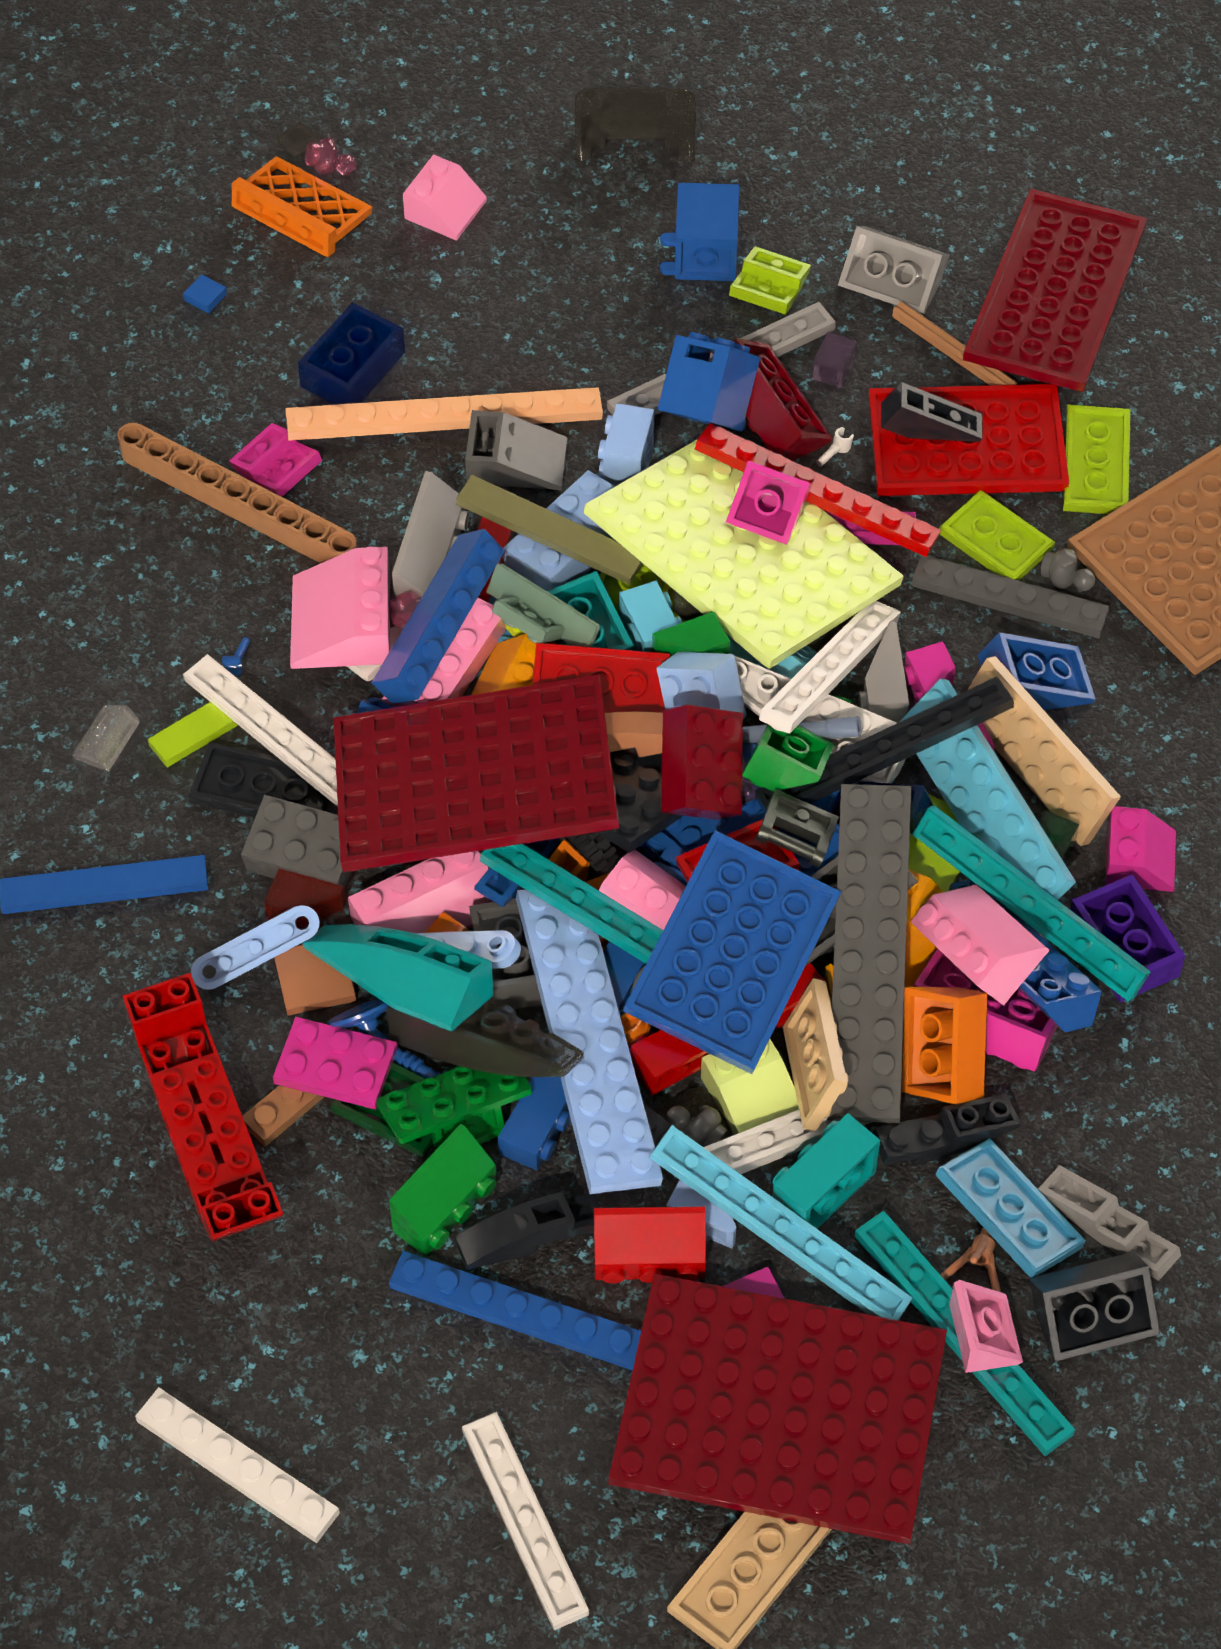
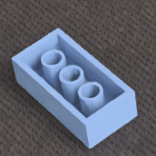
(544, 565)

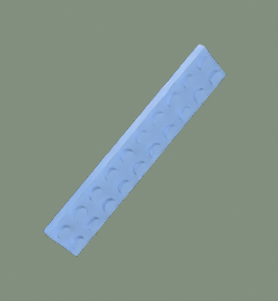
(583, 1011)

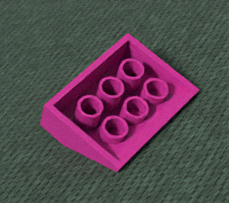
(1013, 1030)

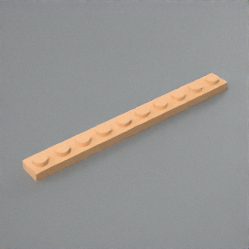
(439, 413)

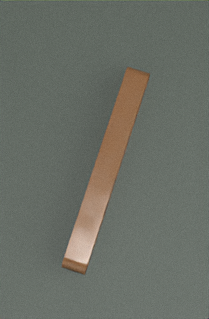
(233, 494)

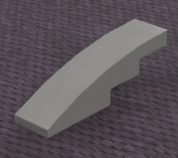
(1107, 1222)

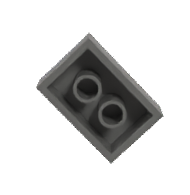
(296, 841)

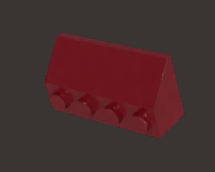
(780, 410)

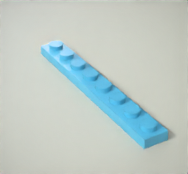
(779, 1226)

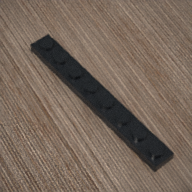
(902, 740)

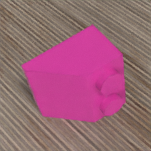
(768, 502)
(1142, 847)

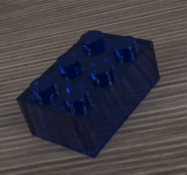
(351, 356)

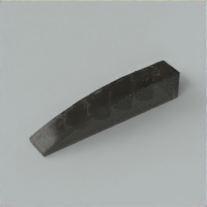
(489, 1042)

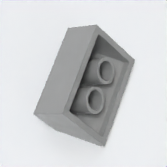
(893, 269)

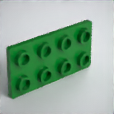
(452, 1099)

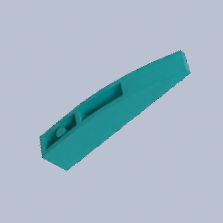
(407, 971)

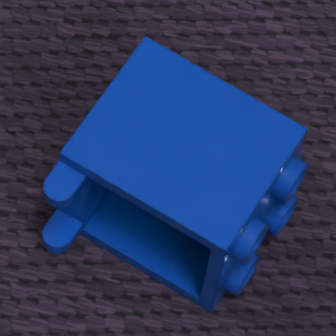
(704, 233)
(708, 390)

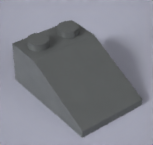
(517, 983)

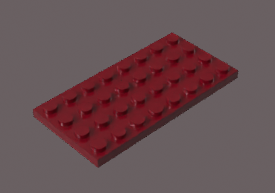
(1055, 290)

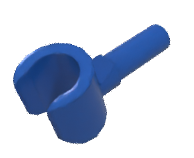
(234, 663)

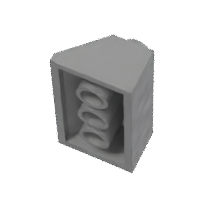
(428, 536)

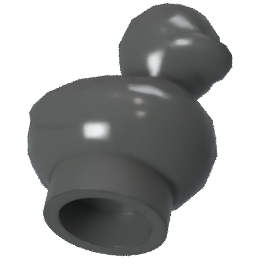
(1062, 570)
(703, 1129)

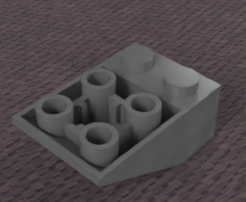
(514, 452)

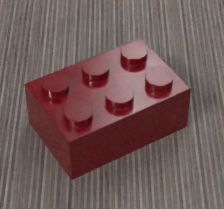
(702, 762)

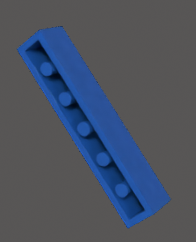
(438, 617)

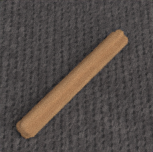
(947, 344)

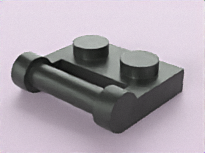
(801, 820)

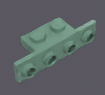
(537, 611)

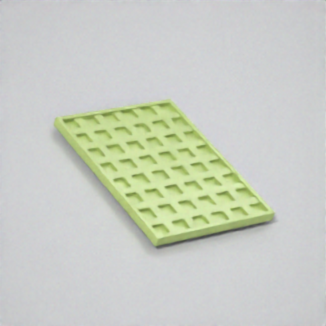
(761, 590)

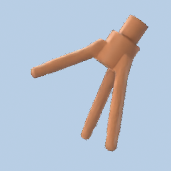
(980, 1254)

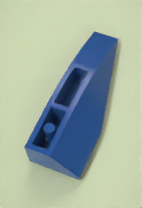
(1056, 983)

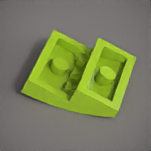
(770, 280)

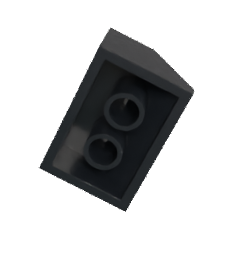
(1095, 1305)

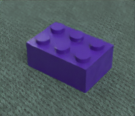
(1133, 924)

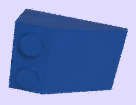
(1045, 669)

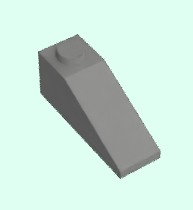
(885, 681)

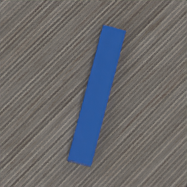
(103, 884)

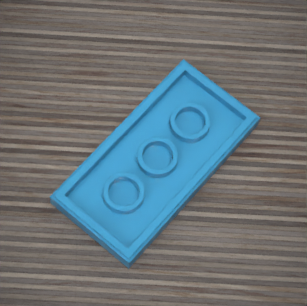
(1010, 1208)

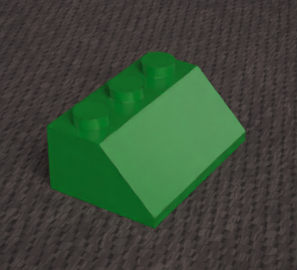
(442, 1192)

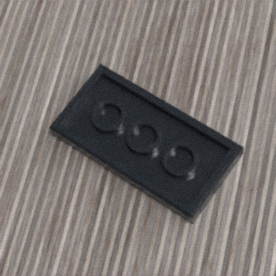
(240, 778)

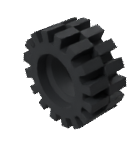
(597, 851)

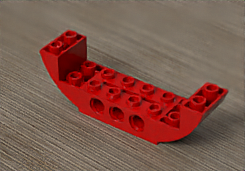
(200, 1109)

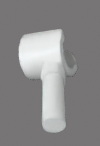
(839, 445)

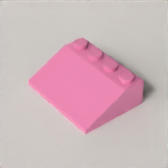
(342, 611)

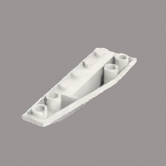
(761, 685)

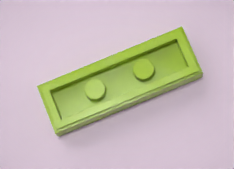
(190, 734)

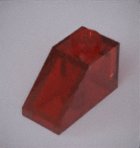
(294, 889)

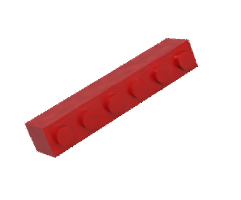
(665, 1059)

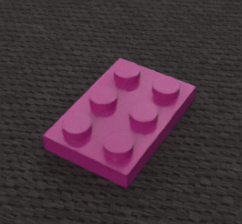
(335, 1063)

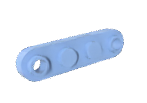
(483, 945)
(255, 947)

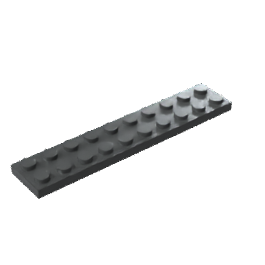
(871, 948)

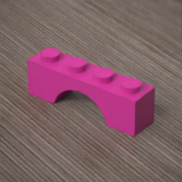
(925, 667)

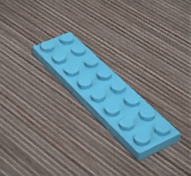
(988, 800)

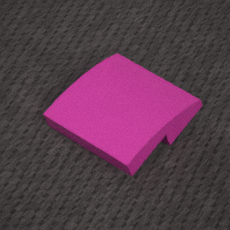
(275, 461)

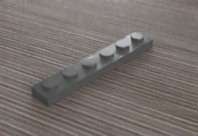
(1010, 596)

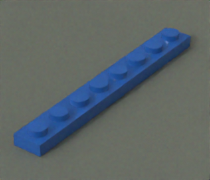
(516, 1310)

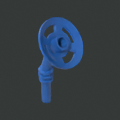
(365, 1019)

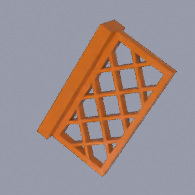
(291, 217)

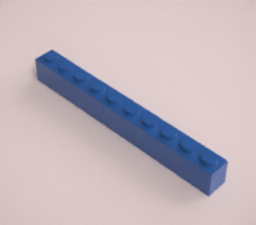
(540, 1116)

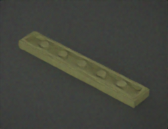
(548, 529)

